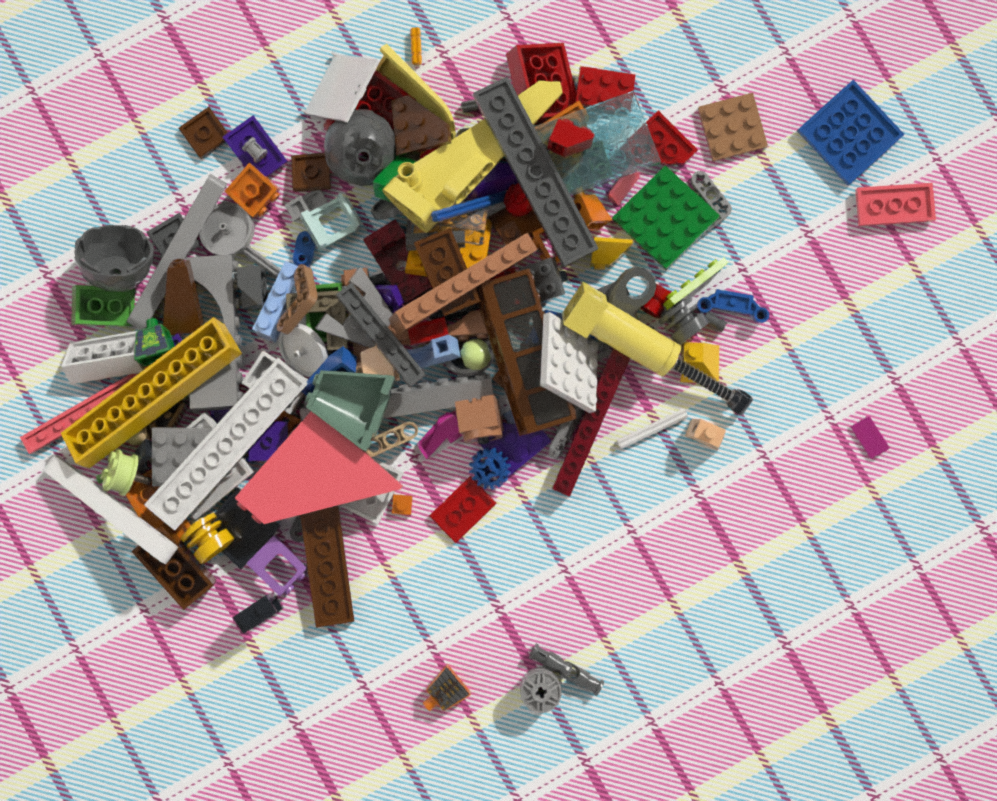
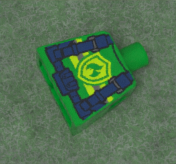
(152, 342)

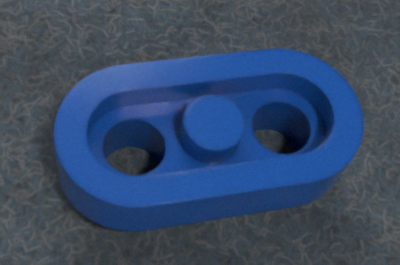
(304, 249)

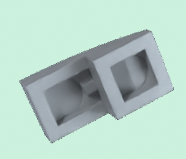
(307, 202)

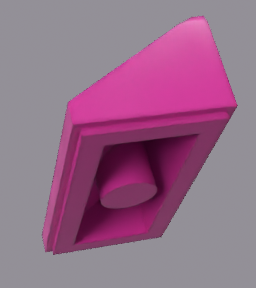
(870, 437)

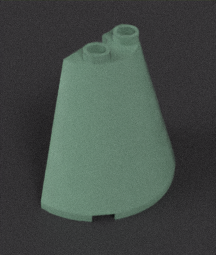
(351, 403)

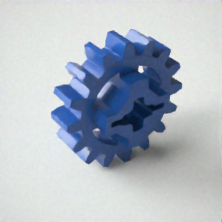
(496, 465)

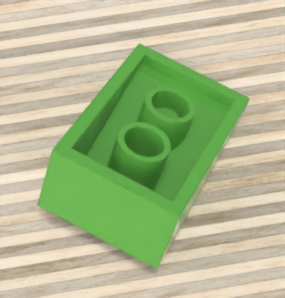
(101, 308)

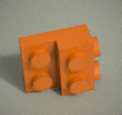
(253, 191)

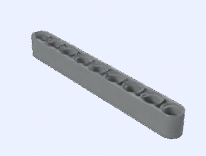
(178, 249)

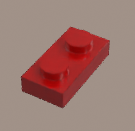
(428, 330)

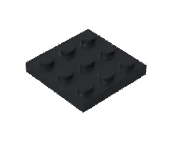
(247, 533)

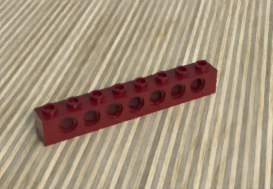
(590, 424)

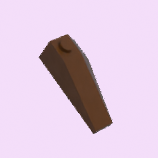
(512, 227)

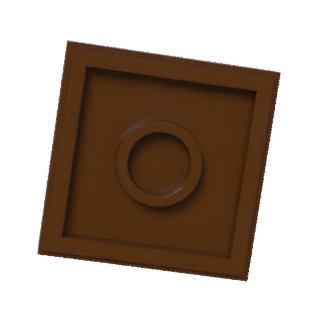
(204, 132)
(310, 172)

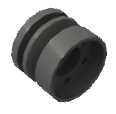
(683, 321)

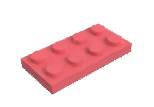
(895, 204)

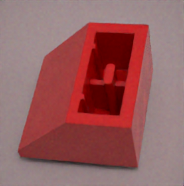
(569, 139)

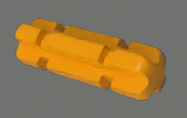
(416, 45)

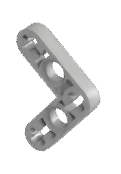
(698, 186)

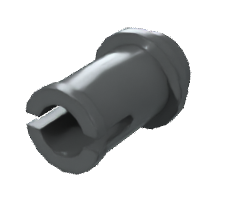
(715, 322)

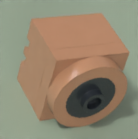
(480, 419)

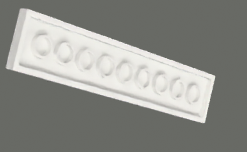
(225, 444)

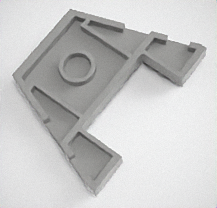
(350, 329)

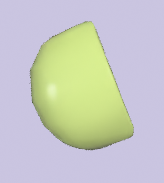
(475, 354)

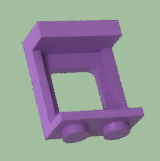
(266, 554)

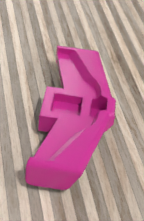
(444, 428)

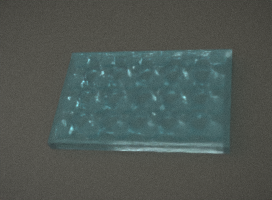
(618, 148)

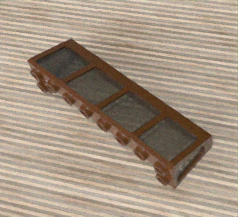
(515, 332)

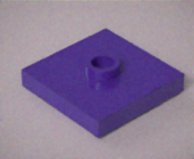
(269, 441)

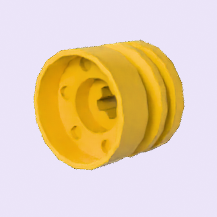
(207, 538)

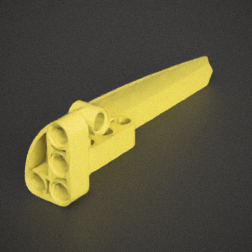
(457, 168)

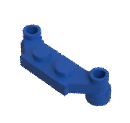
(735, 303)

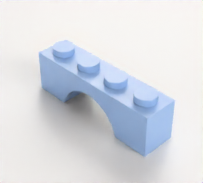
(275, 304)
(436, 352)

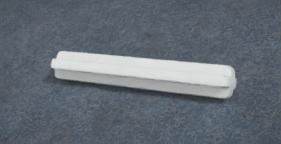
(652, 428)

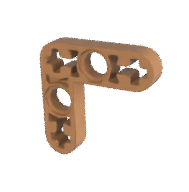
(303, 303)

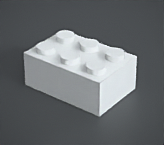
(259, 367)

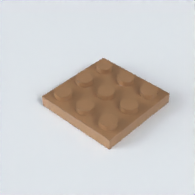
(732, 127)

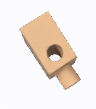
(375, 363)
(705, 433)

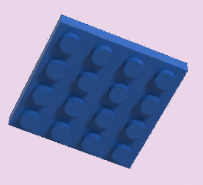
(850, 132)

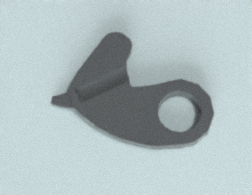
(630, 304)

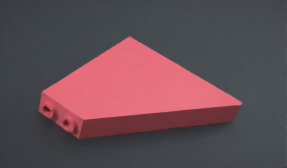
(312, 473)

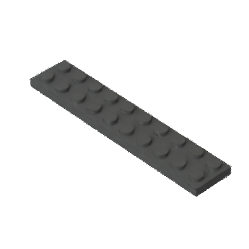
(535, 171)

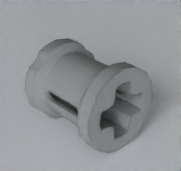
(254, 150)

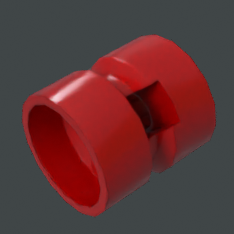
(654, 306)

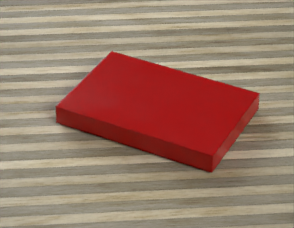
(462, 509)

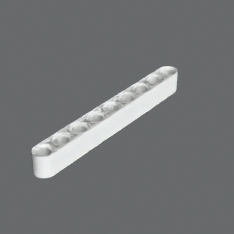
(110, 509)

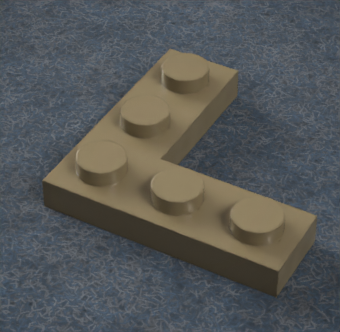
(327, 303)

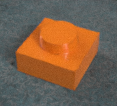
(402, 504)

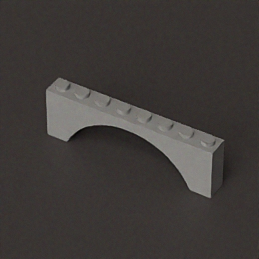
(217, 277)

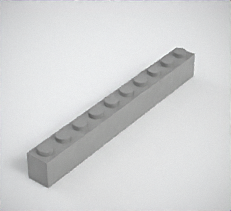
(432, 396)

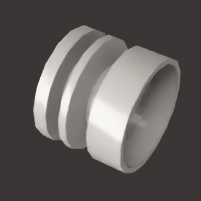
(548, 681)

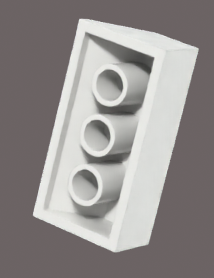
(101, 358)

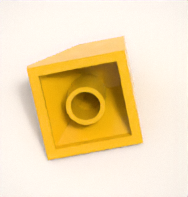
(609, 251)
(702, 357)

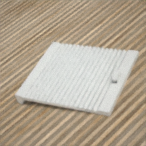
(341, 87)

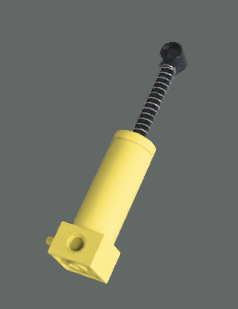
(593, 315)

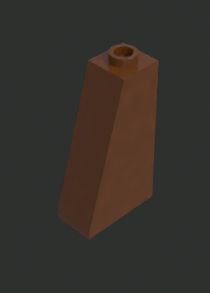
(182, 304)

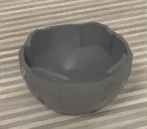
(362, 133)
(114, 251)

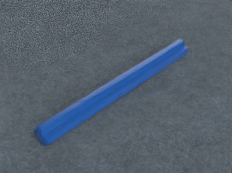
(468, 206)

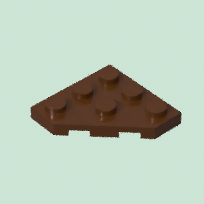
(417, 127)

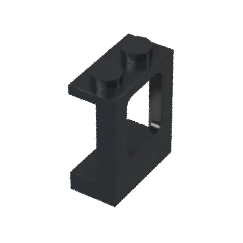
(258, 612)

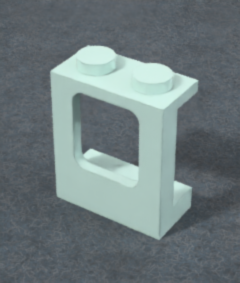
(317, 231)

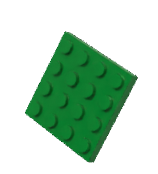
(665, 217)

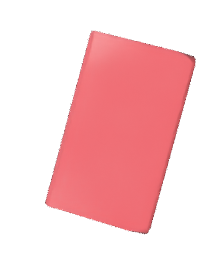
(622, 188)

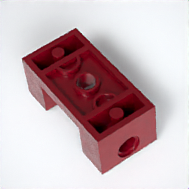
(389, 248)

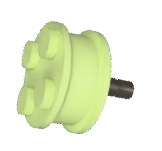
(121, 473)

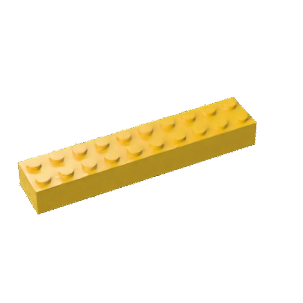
(151, 393)

